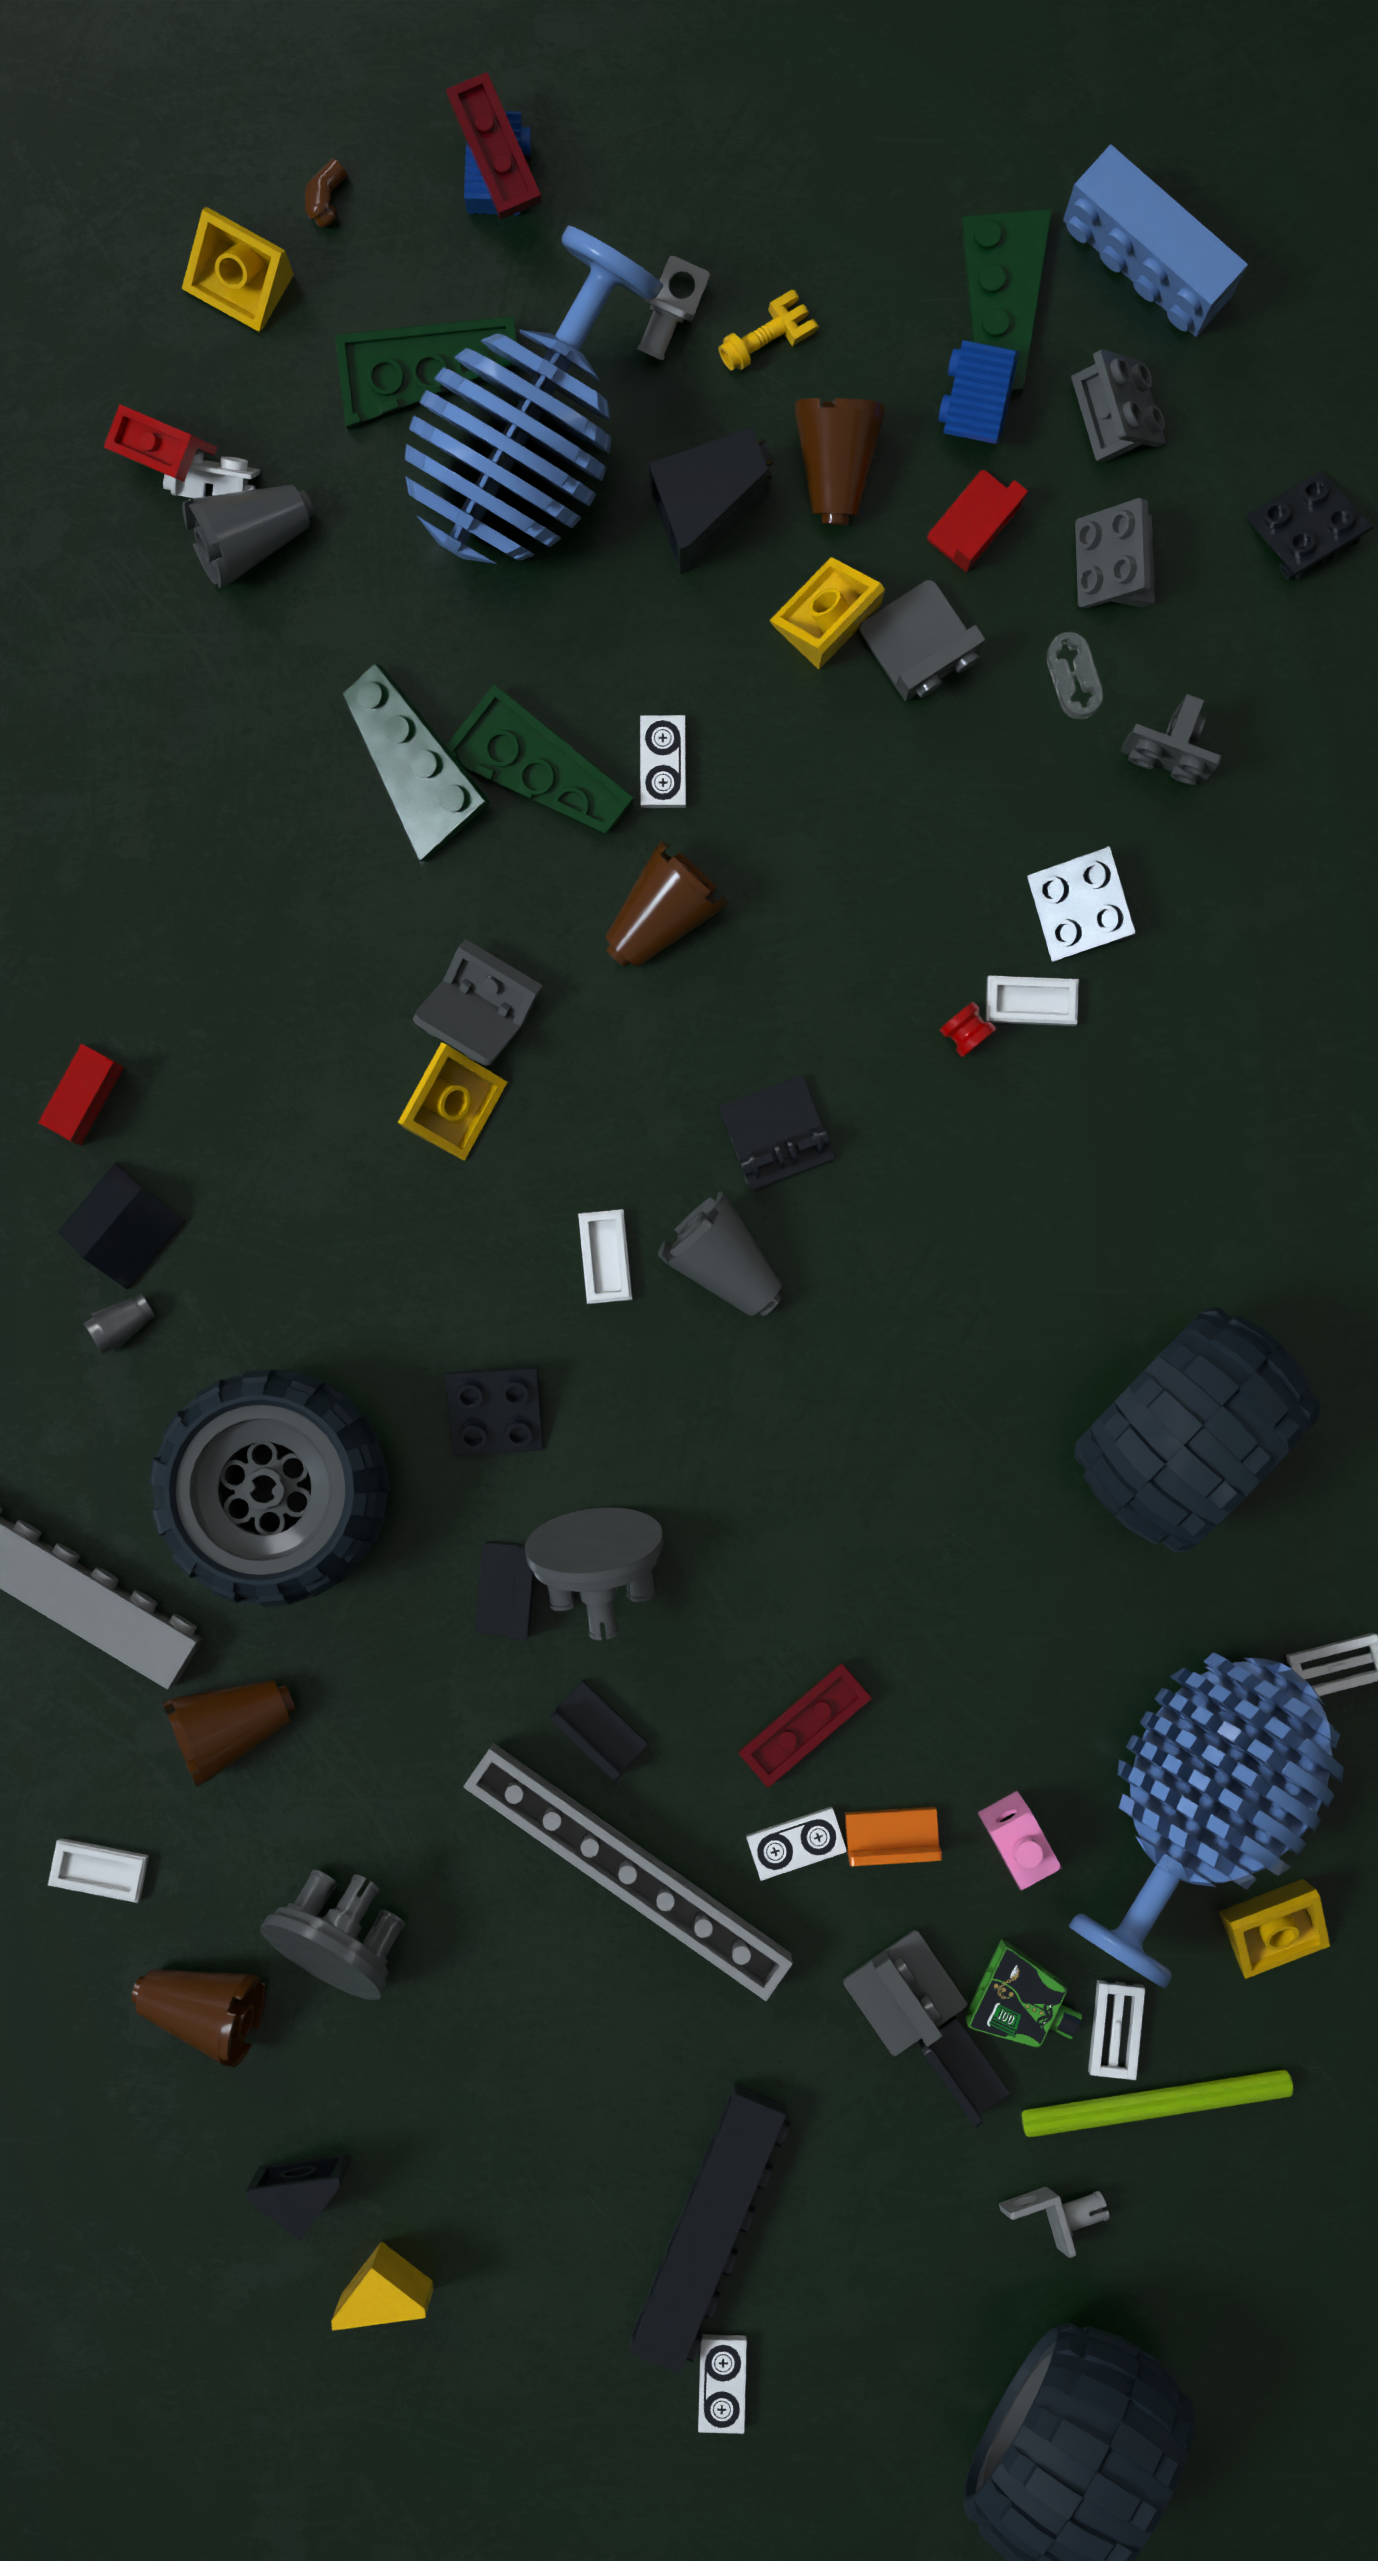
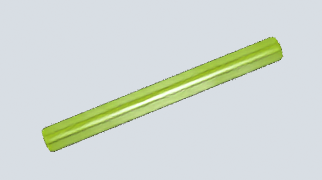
(1157, 2103)

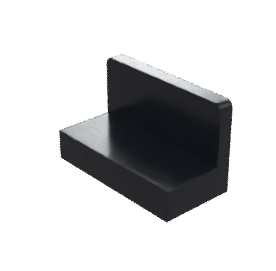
(504, 1591)
(598, 1730)
(965, 2070)

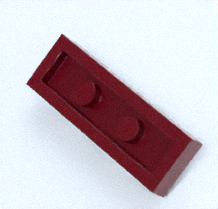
(493, 145)
(804, 1725)

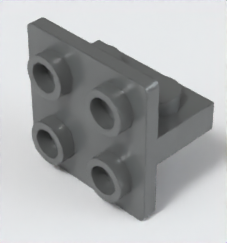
(1118, 405)
(1116, 556)
(1175, 747)
(905, 1993)

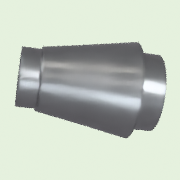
(118, 1323)

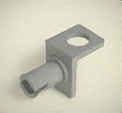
(669, 309)
(1062, 2217)

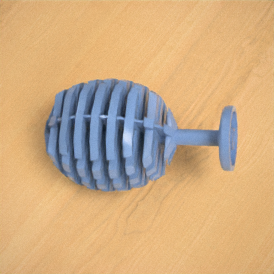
(535, 399)
(1220, 1788)

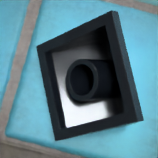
(120, 1226)
(297, 2190)

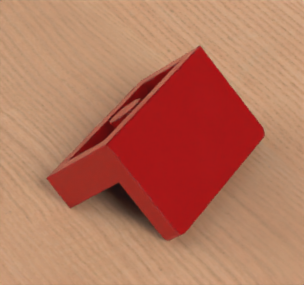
(154, 443)
(976, 519)
(81, 1094)

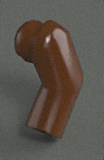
(319, 193)

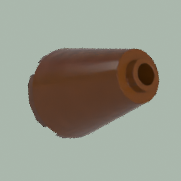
(838, 452)
(661, 908)
(226, 1724)
(203, 2009)

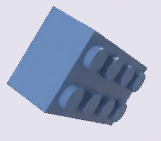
(1153, 241)

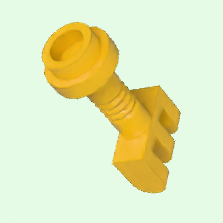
(737, 351)

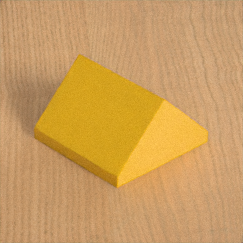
(236, 270)
(828, 610)
(452, 1102)
(1276, 1927)
(383, 2292)

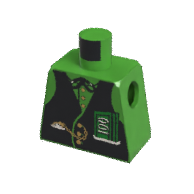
(1020, 2000)

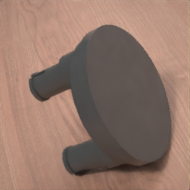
(594, 1555)
(330, 1944)

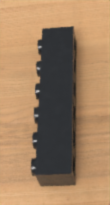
(707, 2229)

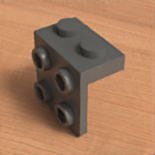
(921, 640)
(478, 1004)

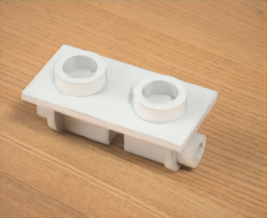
(227, 477)

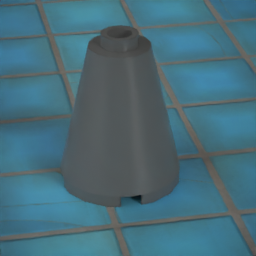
(244, 528)
(723, 1257)

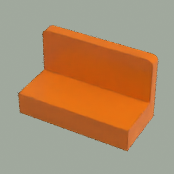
(892, 1836)

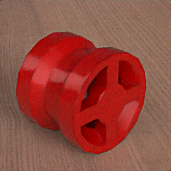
(967, 1029)

